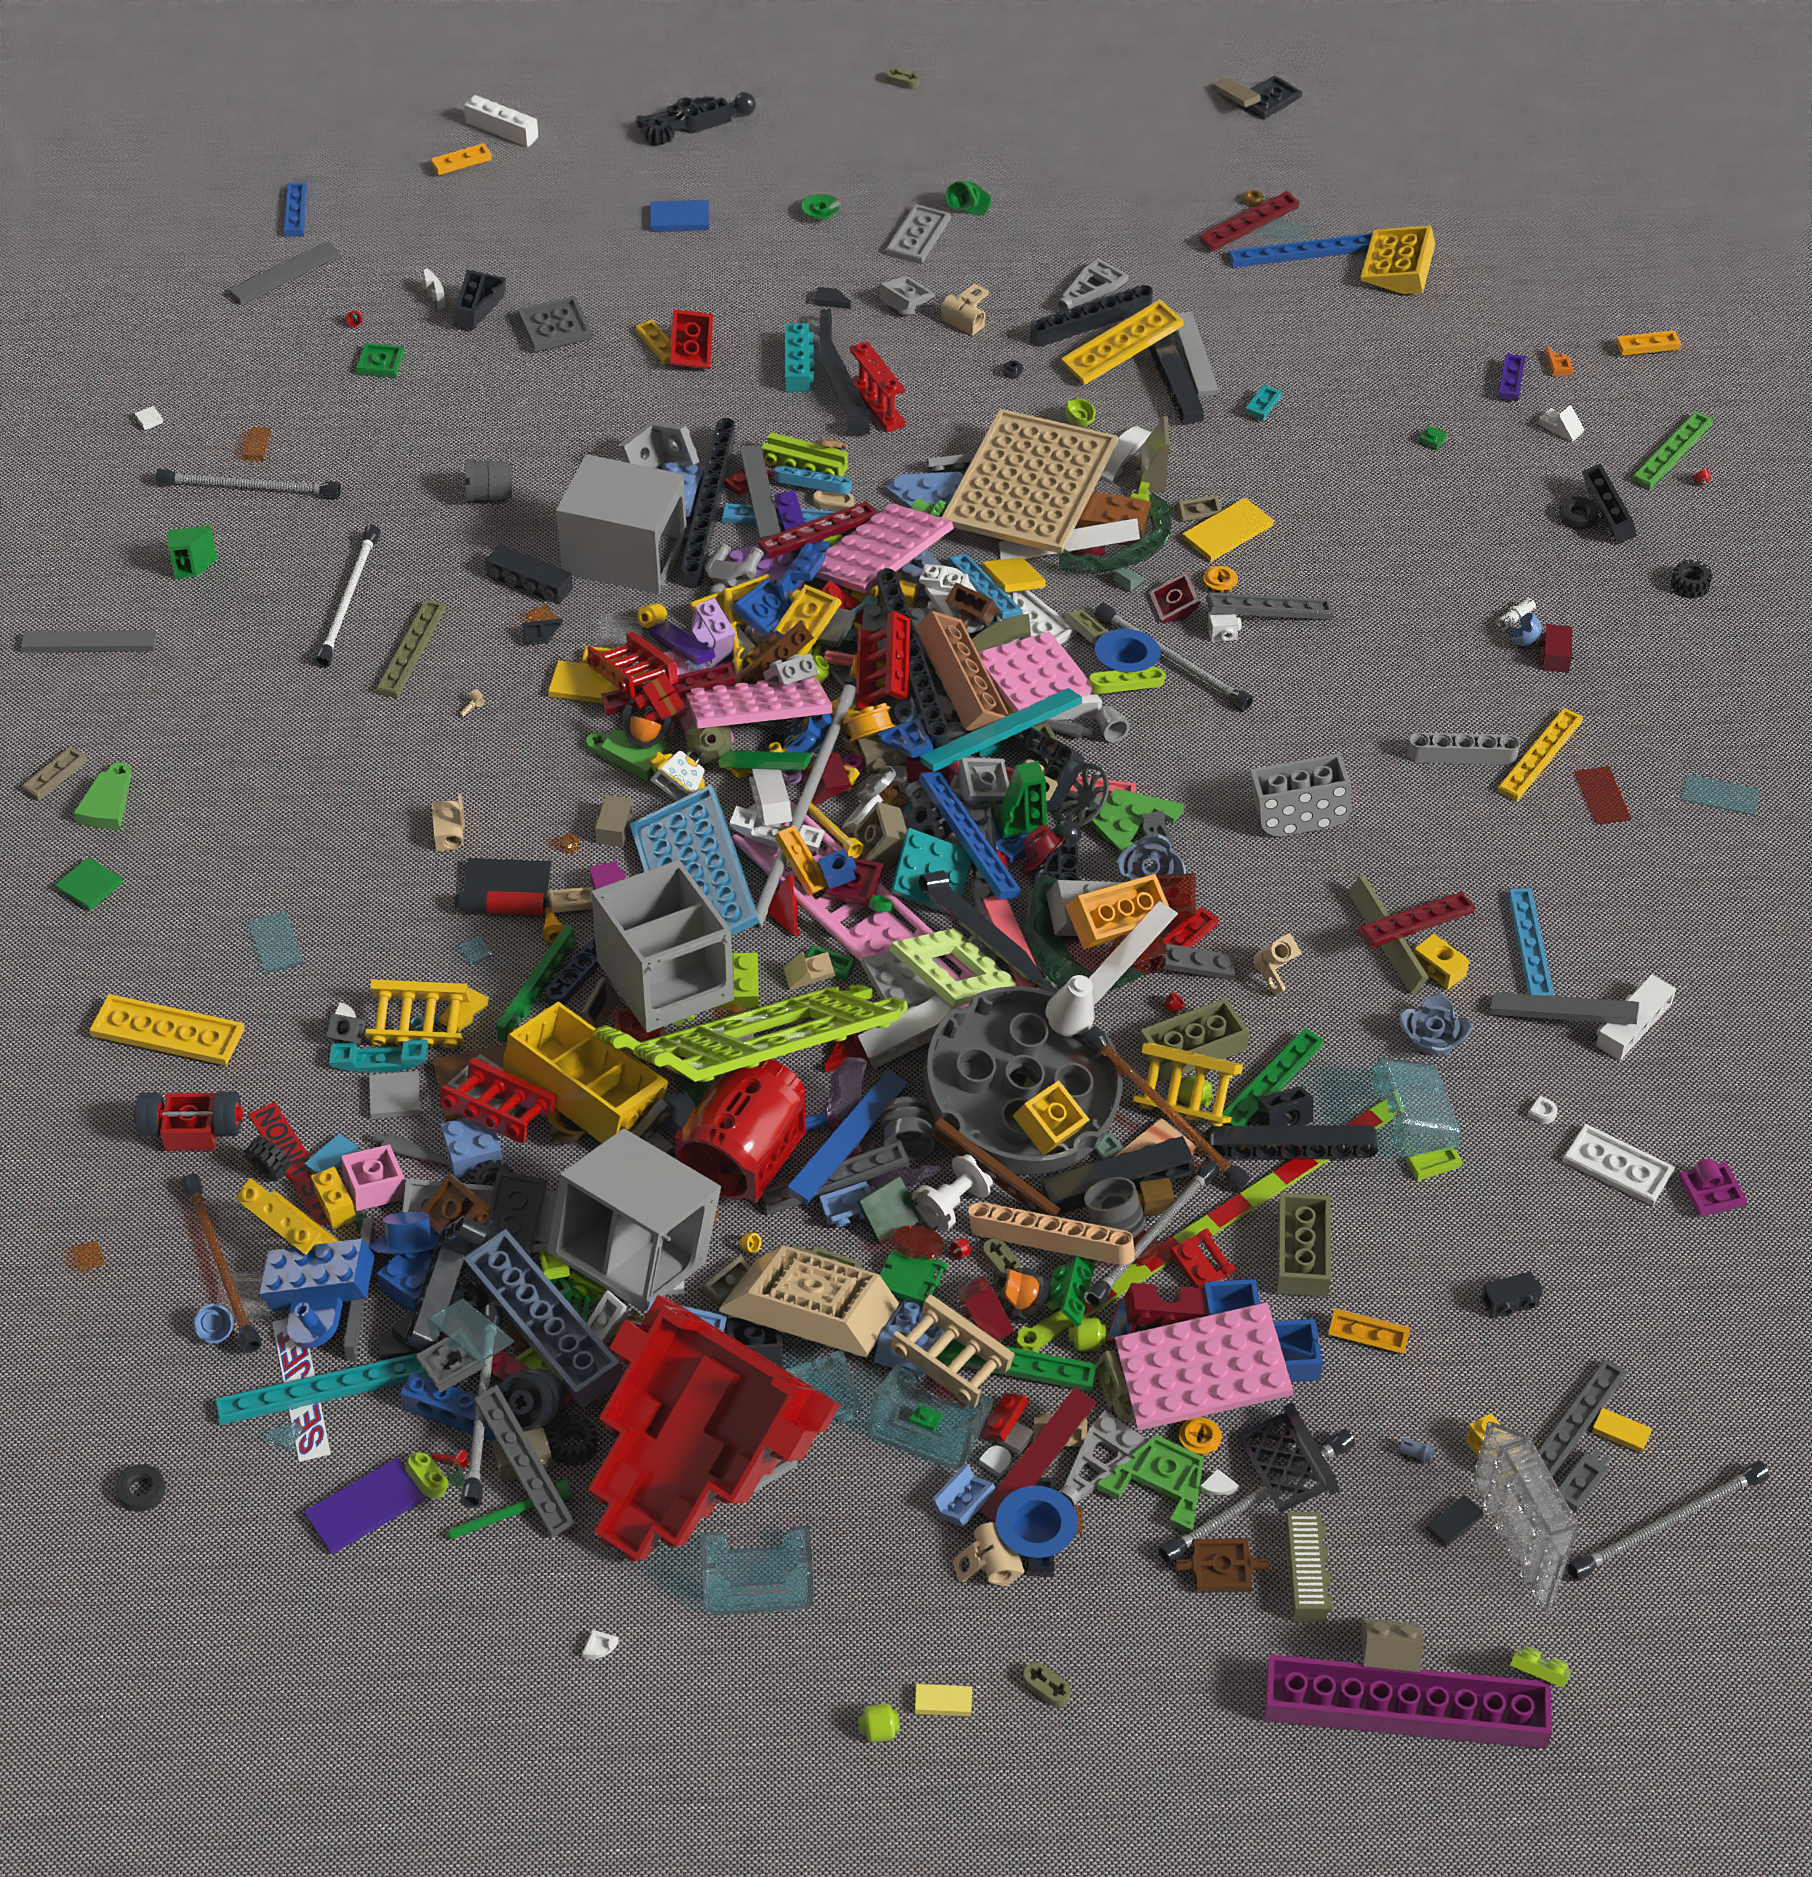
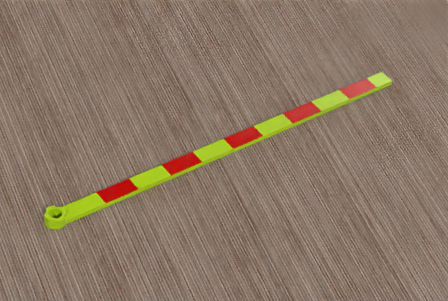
(1214, 1221)

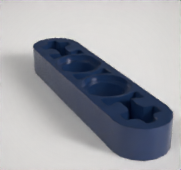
(573, 969)

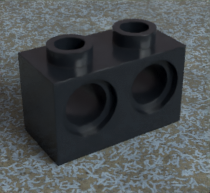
(931, 825)

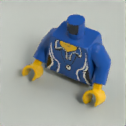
(803, 734)

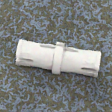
(1515, 613)

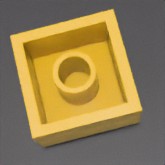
(1051, 1117)

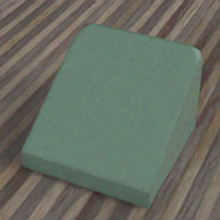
(1127, 579)

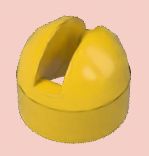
(750, 1238)

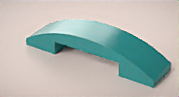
(378, 1060)

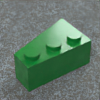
(1024, 802)

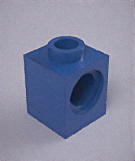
(834, 876)

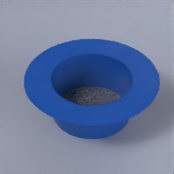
(1127, 650)
(405, 1234)
(1036, 1521)

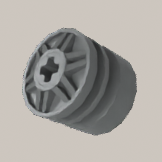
(909, 1122)
(1115, 1205)

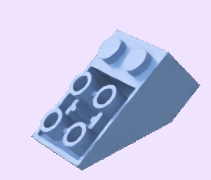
(904, 1321)

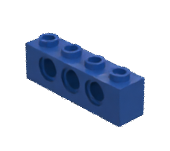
(451, 1407)

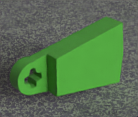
(623, 754)
(106, 799)

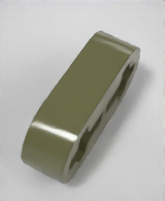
(902, 78)
(1005, 1256)
(1049, 1682)

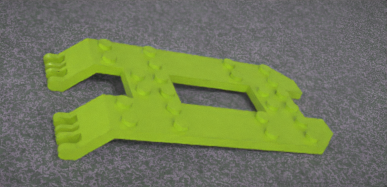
(714, 1046)

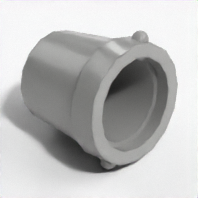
(1112, 724)

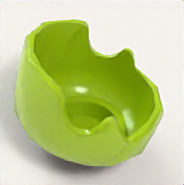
(1079, 412)

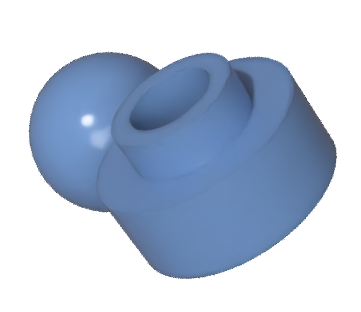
(907, 705)

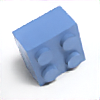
(469, 1146)

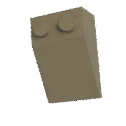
(1154, 458)
(1392, 1644)

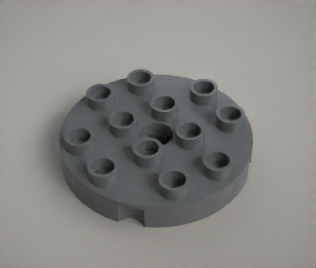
(1006, 1033)

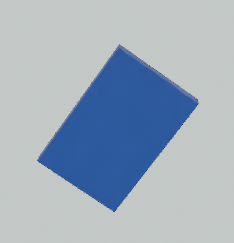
(680, 215)
(762, 607)

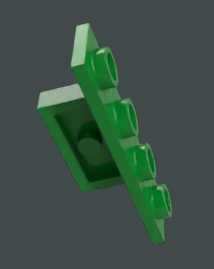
(1069, 1287)

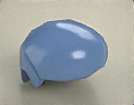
(1528, 631)
(213, 1323)

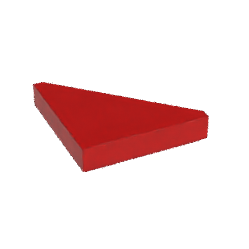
(784, 906)
(843, 1049)

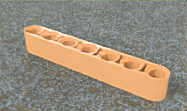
(1052, 1233)

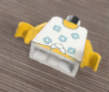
(678, 773)

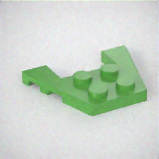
(1123, 813)
(1165, 1469)

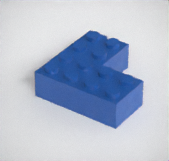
(1296, 1337)

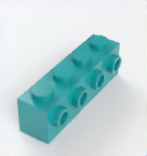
(797, 360)

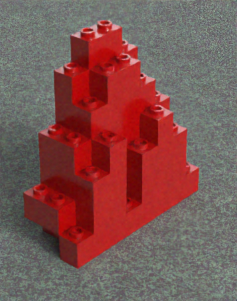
(694, 1427)

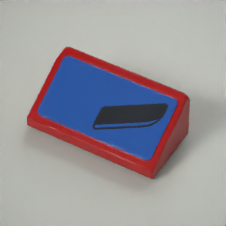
(1119, 1324)

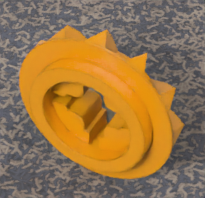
(1227, 575)
(1191, 1429)

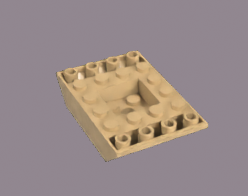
(814, 1300)

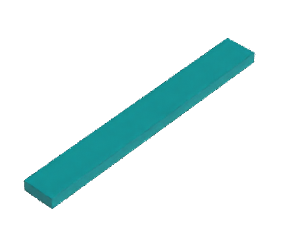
(1001, 729)
(317, 1389)

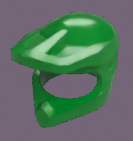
(968, 198)

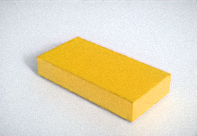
(1622, 1430)

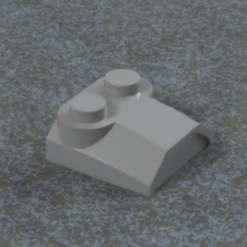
(904, 294)
(982, 780)

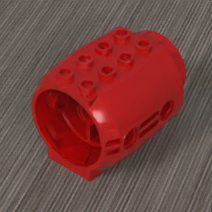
(745, 1129)

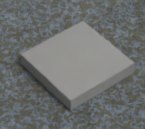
(394, 1095)

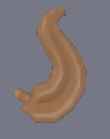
(832, 443)

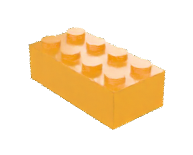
(1113, 910)

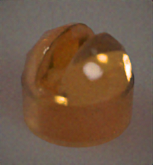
(566, 845)
(736, 1009)

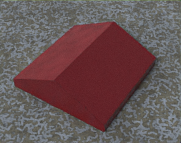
(1175, 599)
(833, 779)

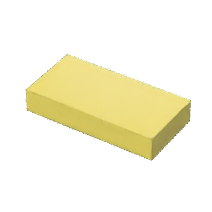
(943, 1700)

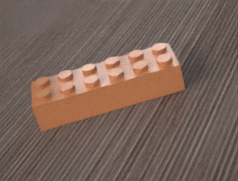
(961, 671)

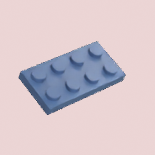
(692, 481)

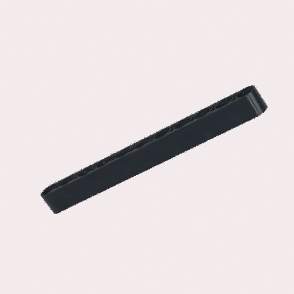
(708, 503)
(919, 680)

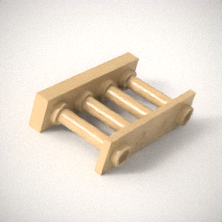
(967, 1334)

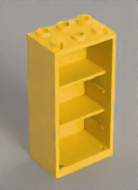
(593, 1081)

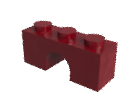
(1146, 1307)

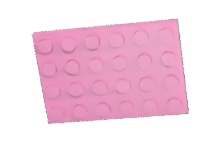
(881, 543)
(757, 702)
(1203, 1366)

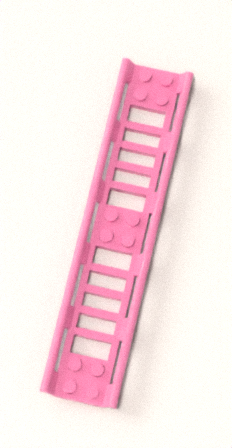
(866, 938)

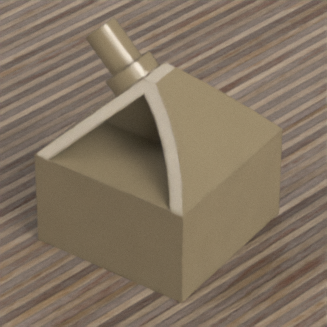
(882, 834)

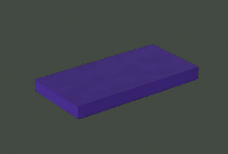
(364, 1506)

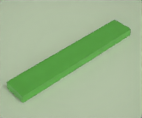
(1672, 450)

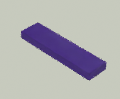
(682, 643)

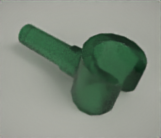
(358, 1218)
(458, 1478)

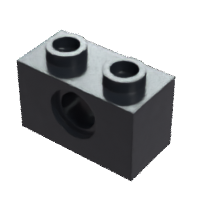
(1286, 1108)

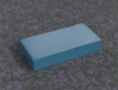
(331, 1154)

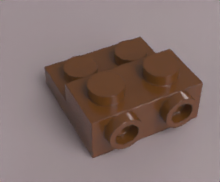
(453, 1201)

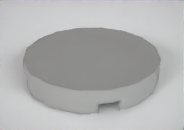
(875, 783)

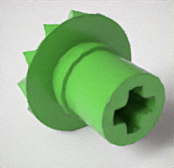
(932, 509)

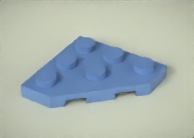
(927, 486)

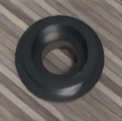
(1012, 369)

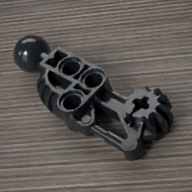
(693, 116)
(1064, 860)

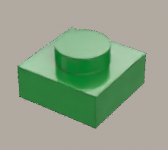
(1432, 437)
(926, 1418)

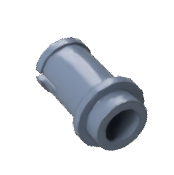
(1417, 1450)

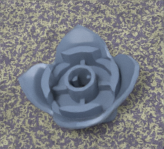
(912, 570)
(1150, 847)
(1434, 1026)

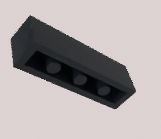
(1609, 503)
(529, 574)

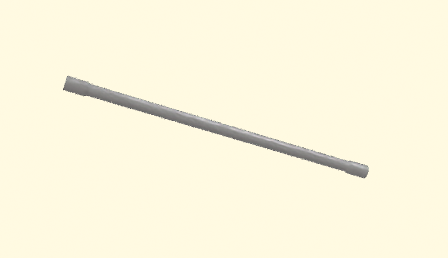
(798, 817)

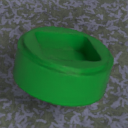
(880, 904)

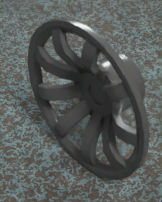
(1088, 796)

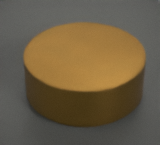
(1253, 198)

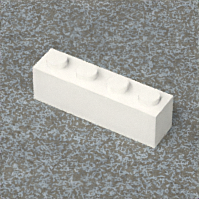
(501, 121)
(770, 796)
(1653, 999)
(906, 1034)

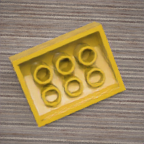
(1399, 258)

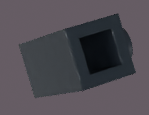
(1511, 1294)

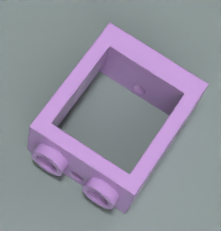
(712, 627)

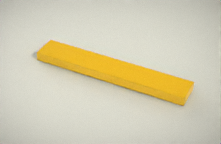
(1540, 754)

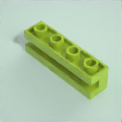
(803, 455)

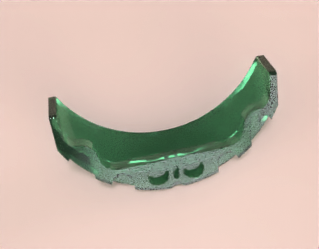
(1132, 555)
(1049, 950)

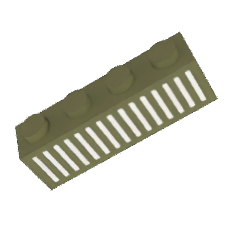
(1307, 1567)

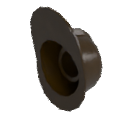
(563, 1129)

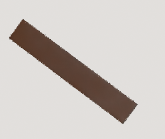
(999, 1173)

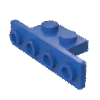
(802, 569)

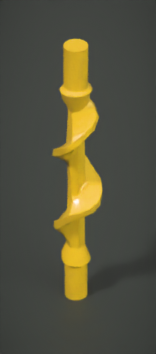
(729, 613)

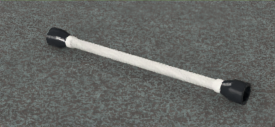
(325, 653)

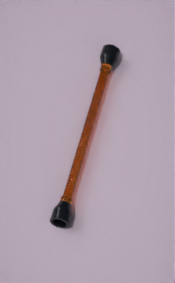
(1235, 1176)
(248, 1336)

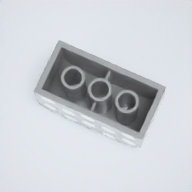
(1302, 795)

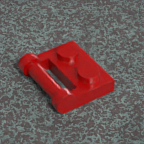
(1196, 1265)

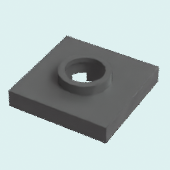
(438, 1355)

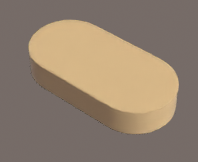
(832, 500)

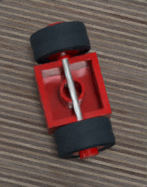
(188, 1119)

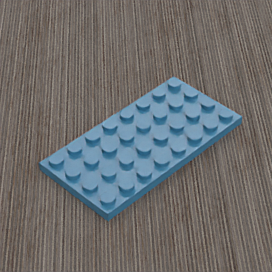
(699, 838)

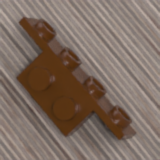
(773, 648)

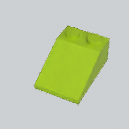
(745, 981)

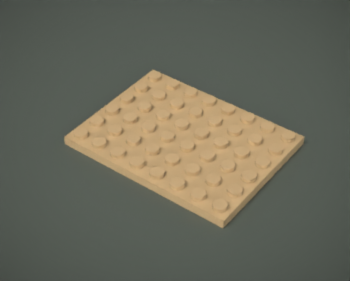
(1030, 480)

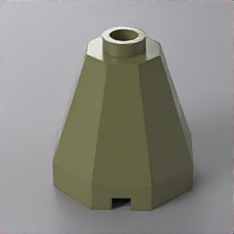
(708, 753)

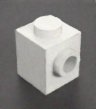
(1223, 627)

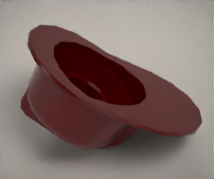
(1038, 845)

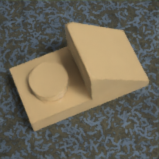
(809, 970)

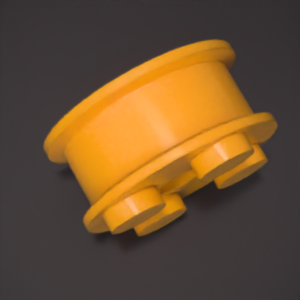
(868, 722)

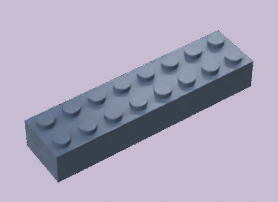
(544, 1318)

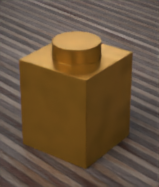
(1155, 1196)

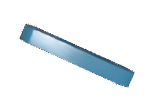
(812, 480)

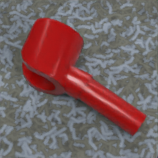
(459, 1458)

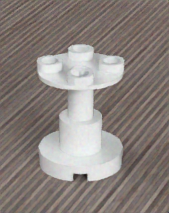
(937, 1205)

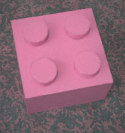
(373, 1177)

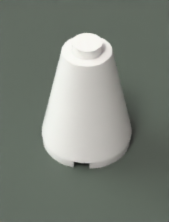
(1072, 1007)

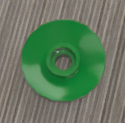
(820, 206)

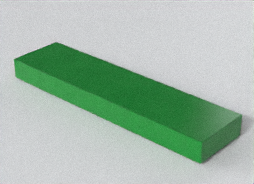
(765, 760)

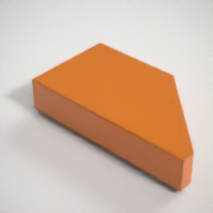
(1559, 364)

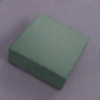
(1108, 1147)

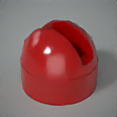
(351, 320)
(1698, 477)
(1174, 1003)
(960, 1248)

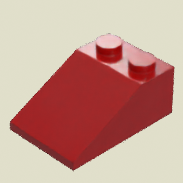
(690, 339)

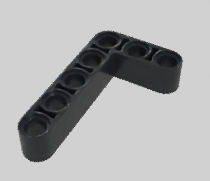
(1064, 763)
(441, 1277)

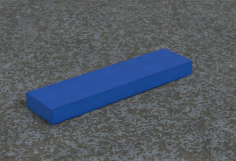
(295, 209)

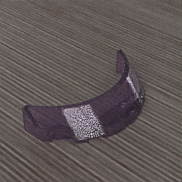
(843, 1098)

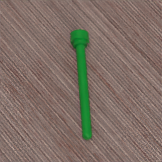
(496, 1516)

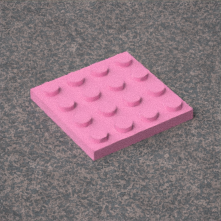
(1033, 670)

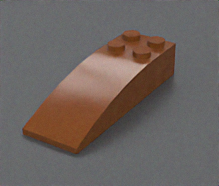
(1110, 508)

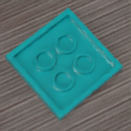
(925, 855)

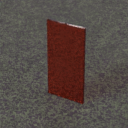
(1603, 795)

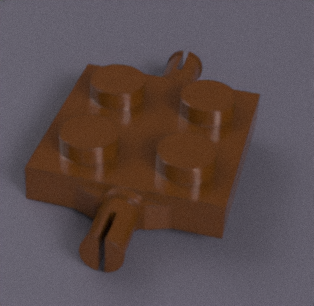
(1222, 1565)

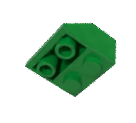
(191, 550)

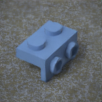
(842, 1204)
(962, 1496)

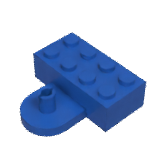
(316, 1286)

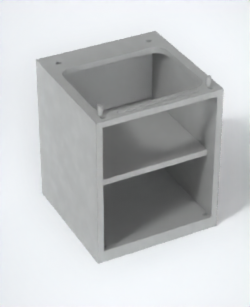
(615, 522)
(663, 945)
(633, 1219)

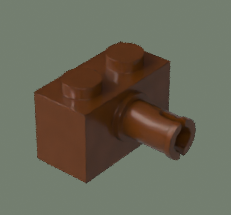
(971, 605)

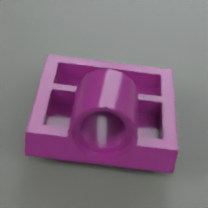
(1712, 1188)

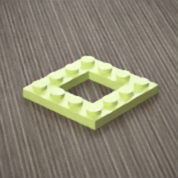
(918, 955)

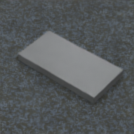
(918, 234)

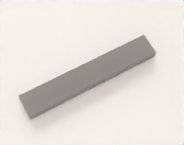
(1196, 357)

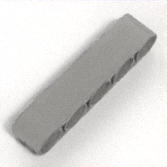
(1463, 748)

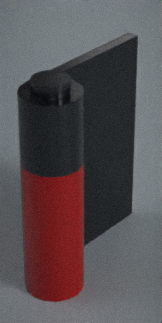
(504, 887)

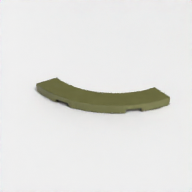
(1002, 632)

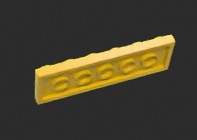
(1122, 341)
(167, 1029)

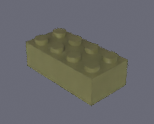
(1208, 1031)
(1304, 1244)

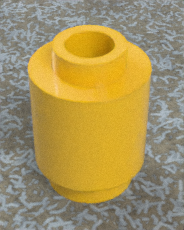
(651, 615)

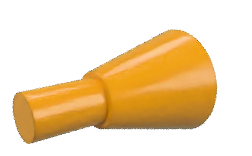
(552, 926)

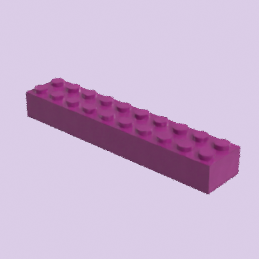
(1408, 1701)

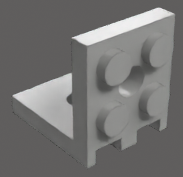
(660, 443)

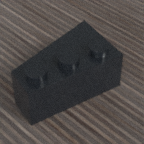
(477, 298)

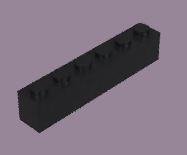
(1152, 1162)

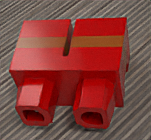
(662, 699)

